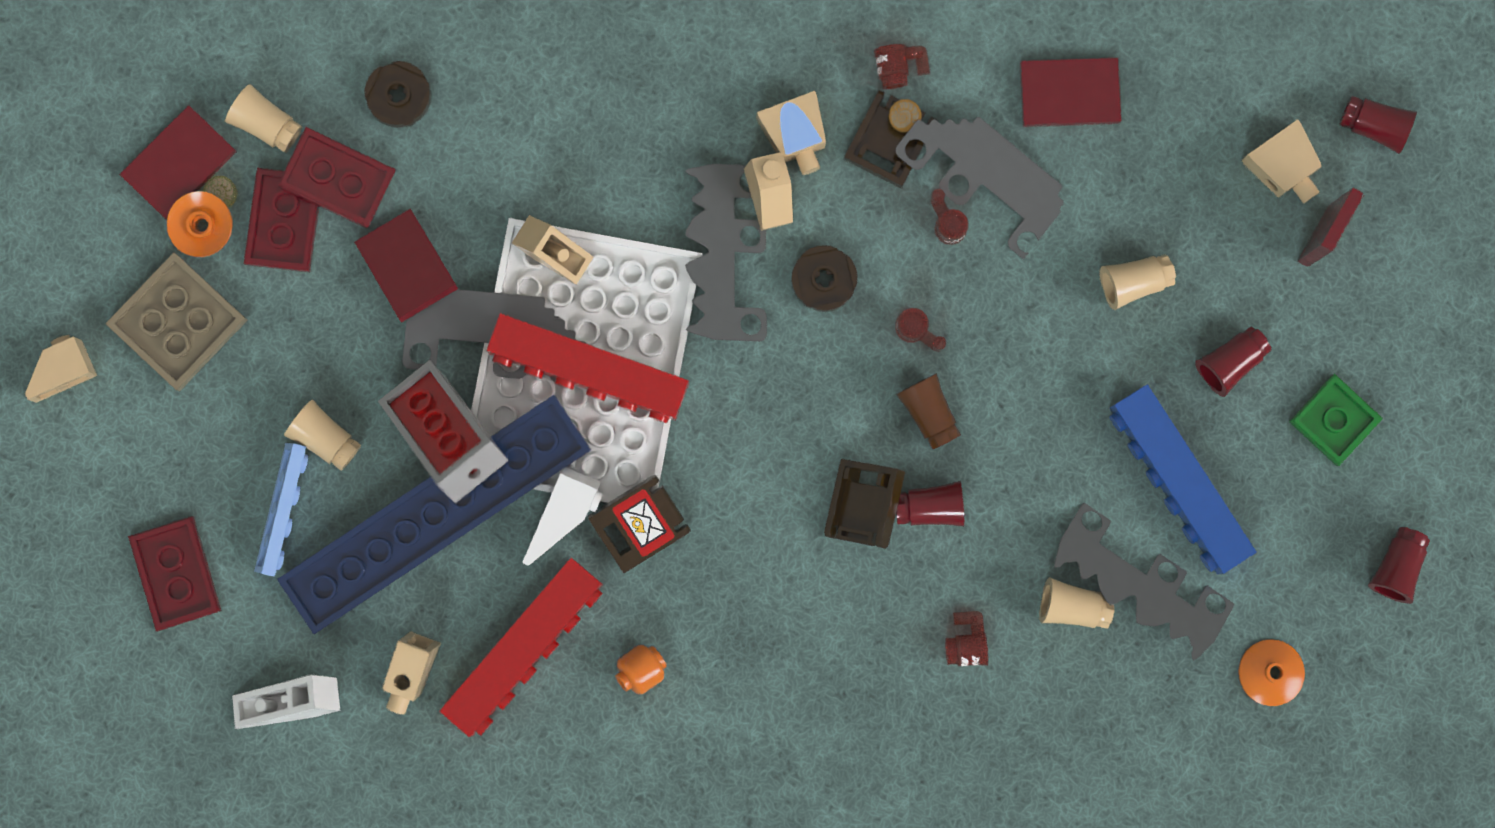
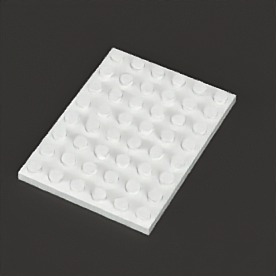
(627, 303)

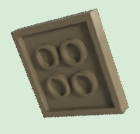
(176, 322)

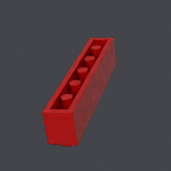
(588, 368)
(521, 648)

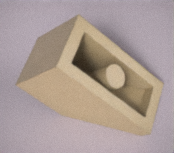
(770, 190)
(552, 249)
(60, 368)

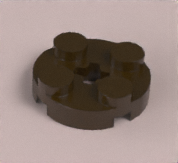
(392, 76)
(835, 263)

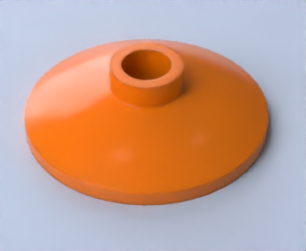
(184, 220)
(1256, 677)

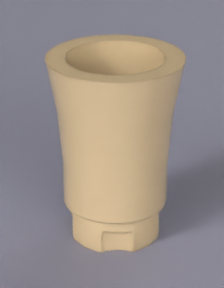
(263, 119)
(1136, 279)
(322, 436)
(1074, 606)

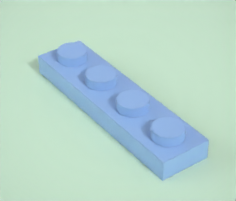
(278, 522)

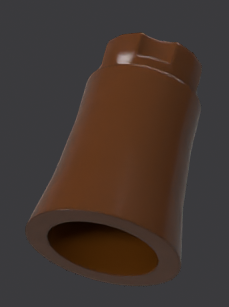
(930, 411)

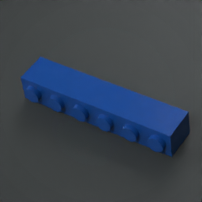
(1182, 481)

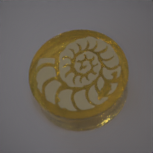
(222, 188)

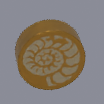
(904, 115)

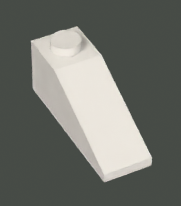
(565, 510)
(286, 701)

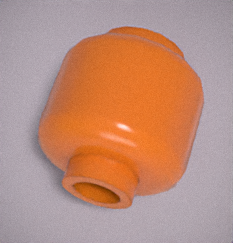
(640, 669)

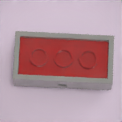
(442, 431)

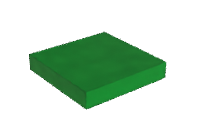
(1335, 420)

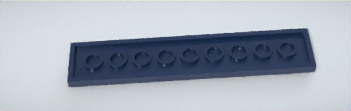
(429, 519)

